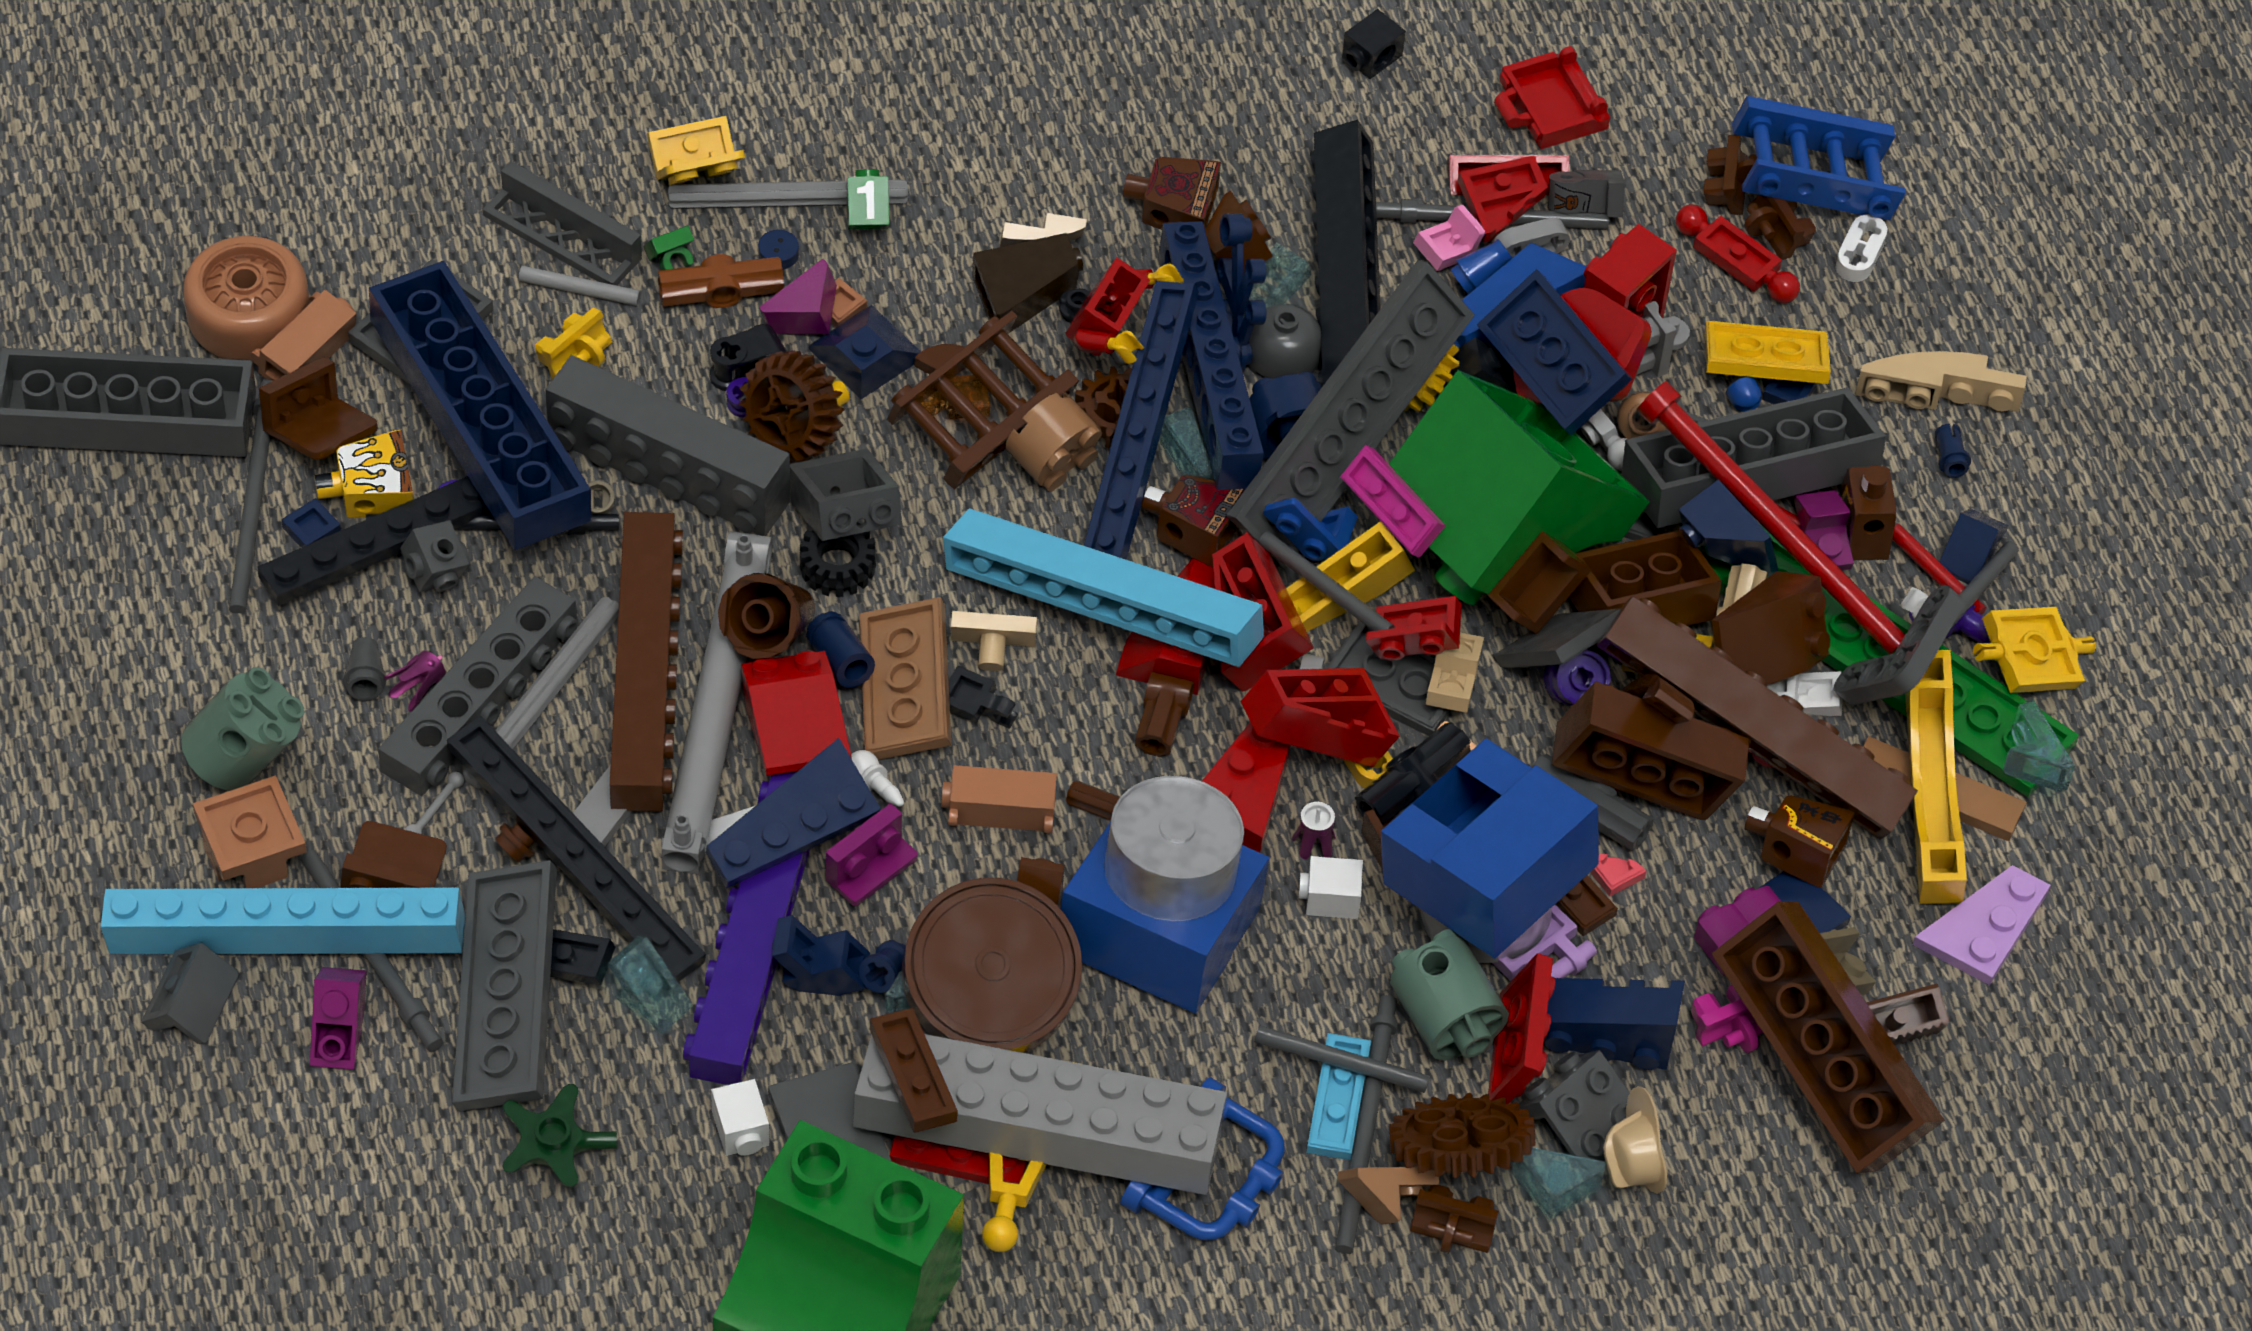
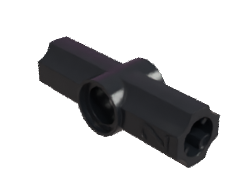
(1414, 772)

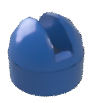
(1744, 394)

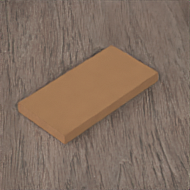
(909, 690)

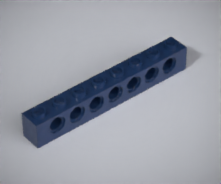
(1214, 362)

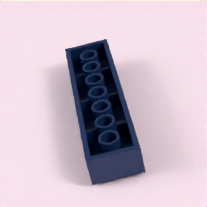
(480, 405)

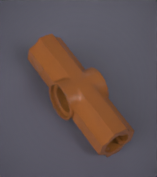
(720, 281)

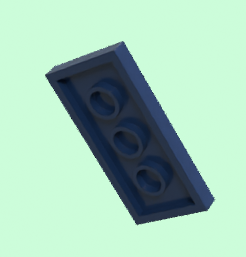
(1554, 352)

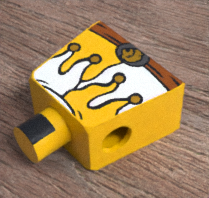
(369, 476)

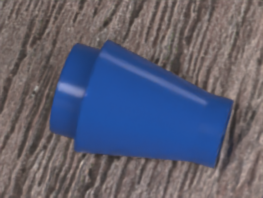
(1480, 265)

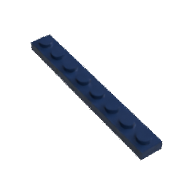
(1141, 418)

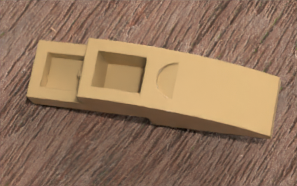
(1927, 376)

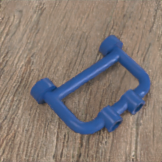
(1240, 1206)

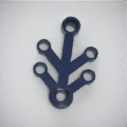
(1234, 231)

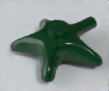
(553, 1137)

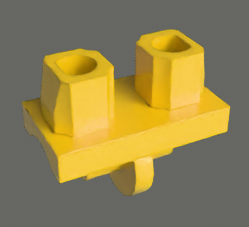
(581, 337)

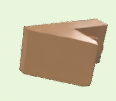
(1381, 1188)

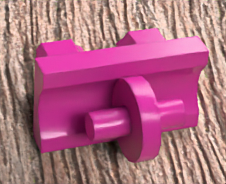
(1729, 1022)

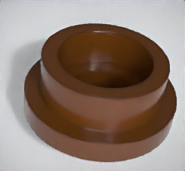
(515, 842)

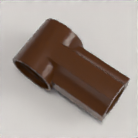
(1164, 705)

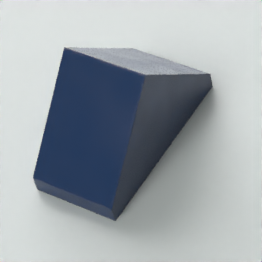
(1972, 544)

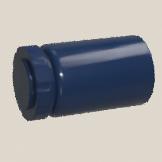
(846, 653)

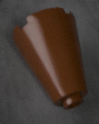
(764, 614)

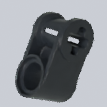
(742, 353)

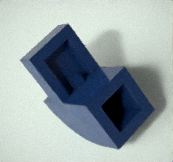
(818, 963)

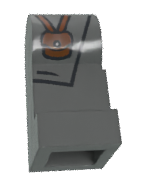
(1587, 192)

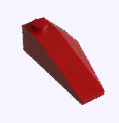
(1147, 655)

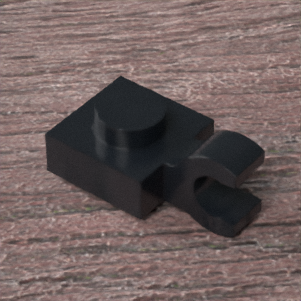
(974, 694)

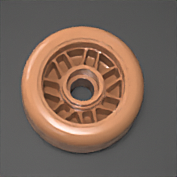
(243, 294)

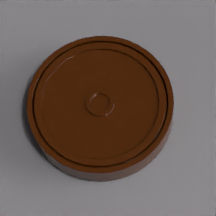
(992, 965)

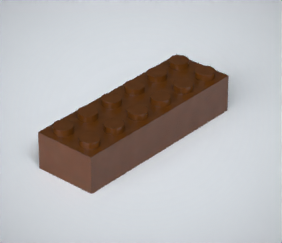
(1827, 1037)

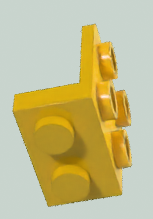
(692, 148)

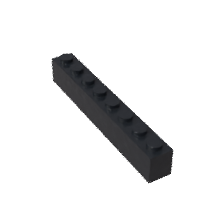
(1345, 238)

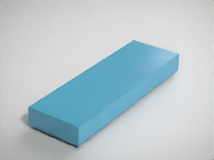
(1337, 1103)

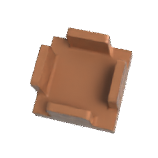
(250, 833)

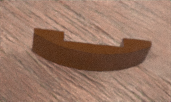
(1662, 697)

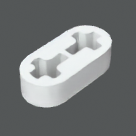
(1868, 250)

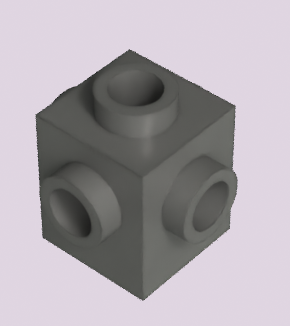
(435, 557)

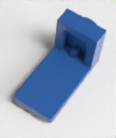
(1313, 538)

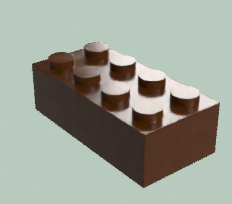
(1646, 754)

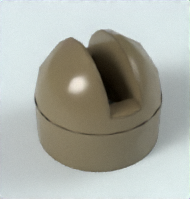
(608, 497)

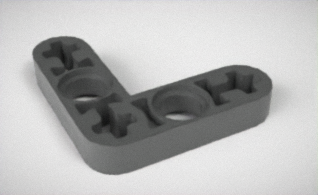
(1904, 669)

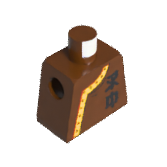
(1870, 498)
(1802, 837)

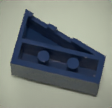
(1622, 1022)

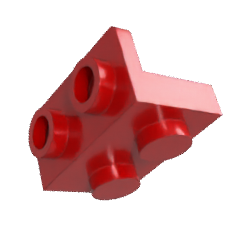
(1419, 628)

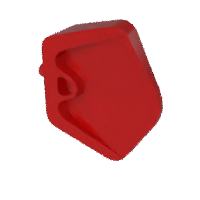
(1614, 325)

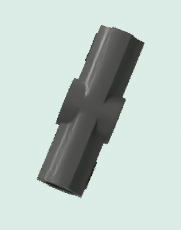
(1615, 816)

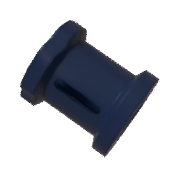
(881, 969)

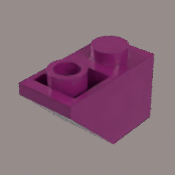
(337, 1017)

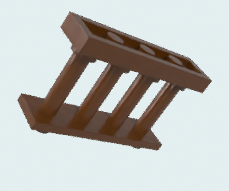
(991, 436)

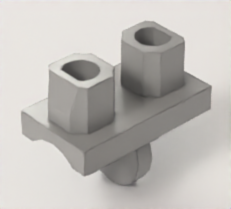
(1666, 336)

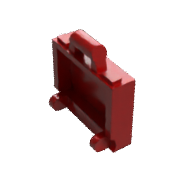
(1551, 99)

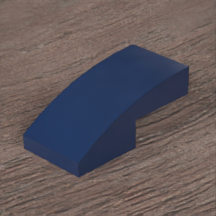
(1817, 903)

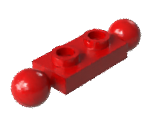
(1737, 253)

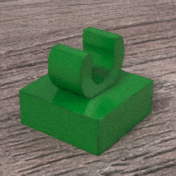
(670, 245)

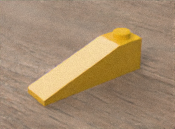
(1362, 567)

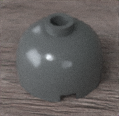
(1286, 342)

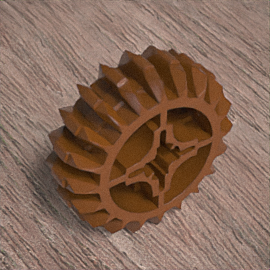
(785, 381)

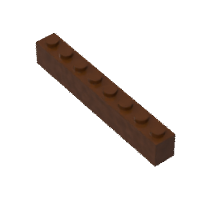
(643, 662)
(1775, 724)

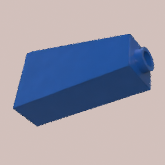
(1559, 271)

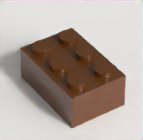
(1652, 568)

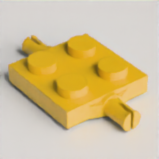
(2033, 649)

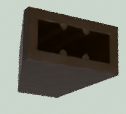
(1026, 276)

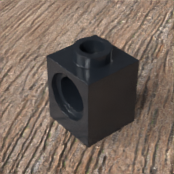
(1373, 44)

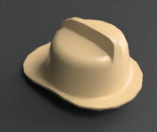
(1634, 1146)

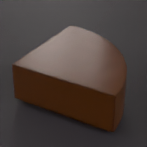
(935, 356)

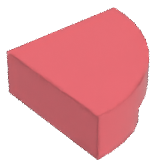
(1617, 874)

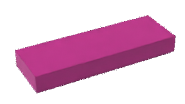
(1392, 501)

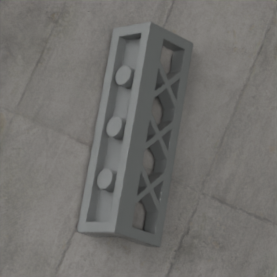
(570, 215)

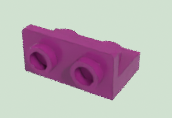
(869, 856)

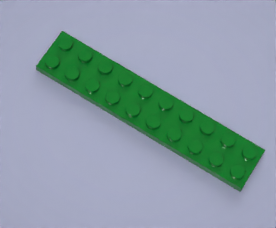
(1981, 704)

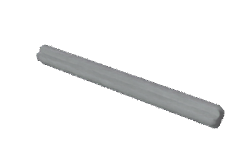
(771, 194)
(555, 675)

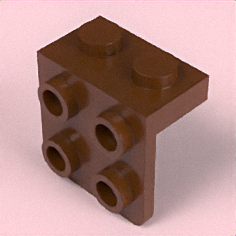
(308, 414)
(392, 859)

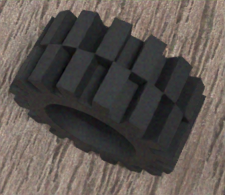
(838, 576)

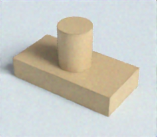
(993, 633)

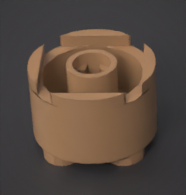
(1054, 440)

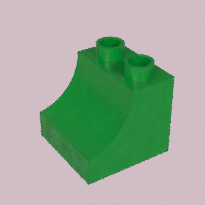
(1500, 477)
(844, 1243)

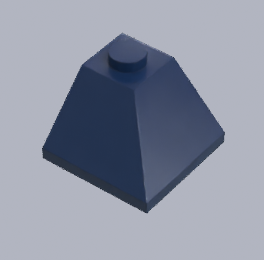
(865, 351)
(1726, 529)

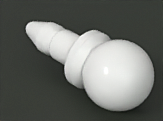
(875, 777)

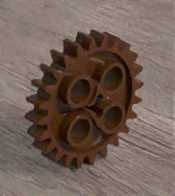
(1462, 1135)

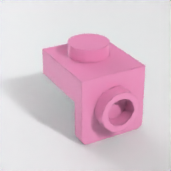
(1450, 239)

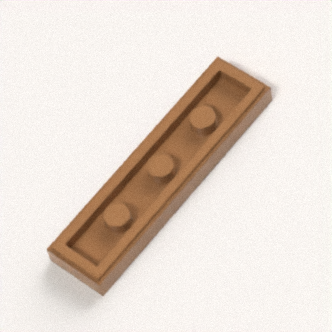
(1977, 803)

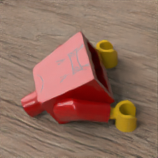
(1109, 307)

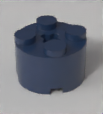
(1279, 404)

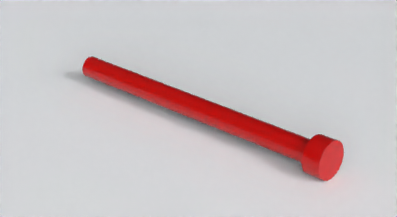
(1663, 407)

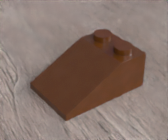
(1776, 627)

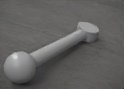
(454, 780)

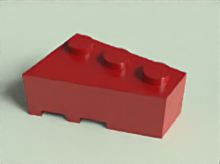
(1250, 573)
(1322, 712)
(1252, 778)

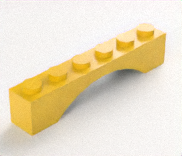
(1932, 769)

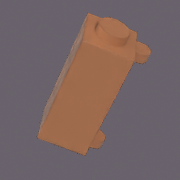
(310, 336)
(1000, 798)

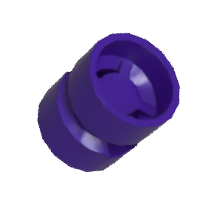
(1572, 679)

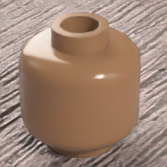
(1626, 417)

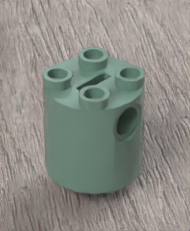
(241, 730)
(1448, 997)

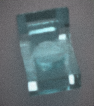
(2038, 751)
(648, 985)

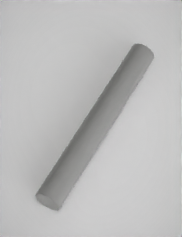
(579, 285)

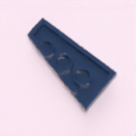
(800, 814)

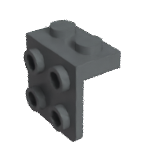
(1579, 1102)

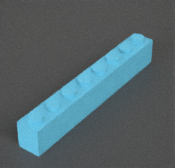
(1104, 587)
(284, 920)

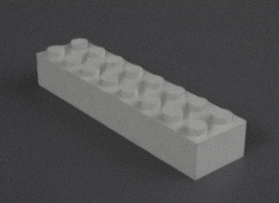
(1059, 1114)

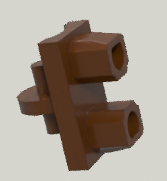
(1735, 167)
(1778, 224)
(1454, 1220)

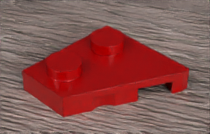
(1502, 192)

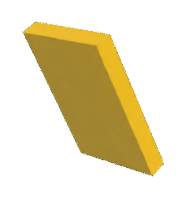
(1767, 352)

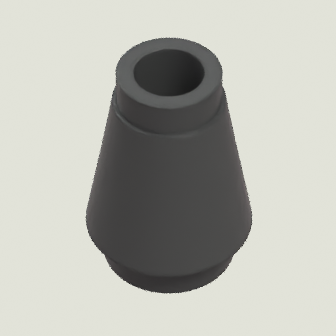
(364, 670)

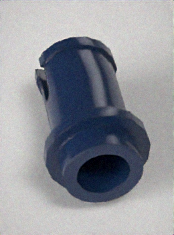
(1954, 458)

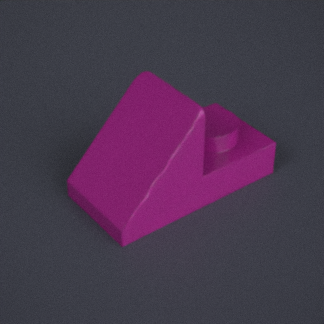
(1824, 521)

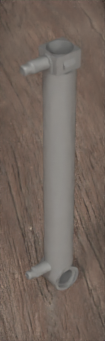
(710, 720)

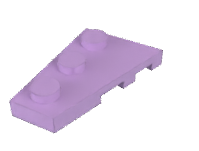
(1985, 925)

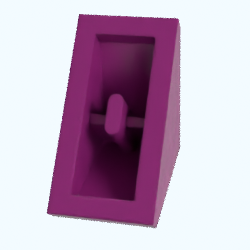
(804, 304)

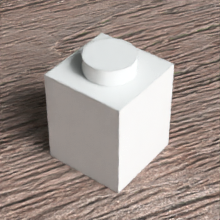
(1332, 887)
(740, 1118)

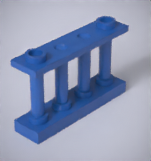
(1823, 132)

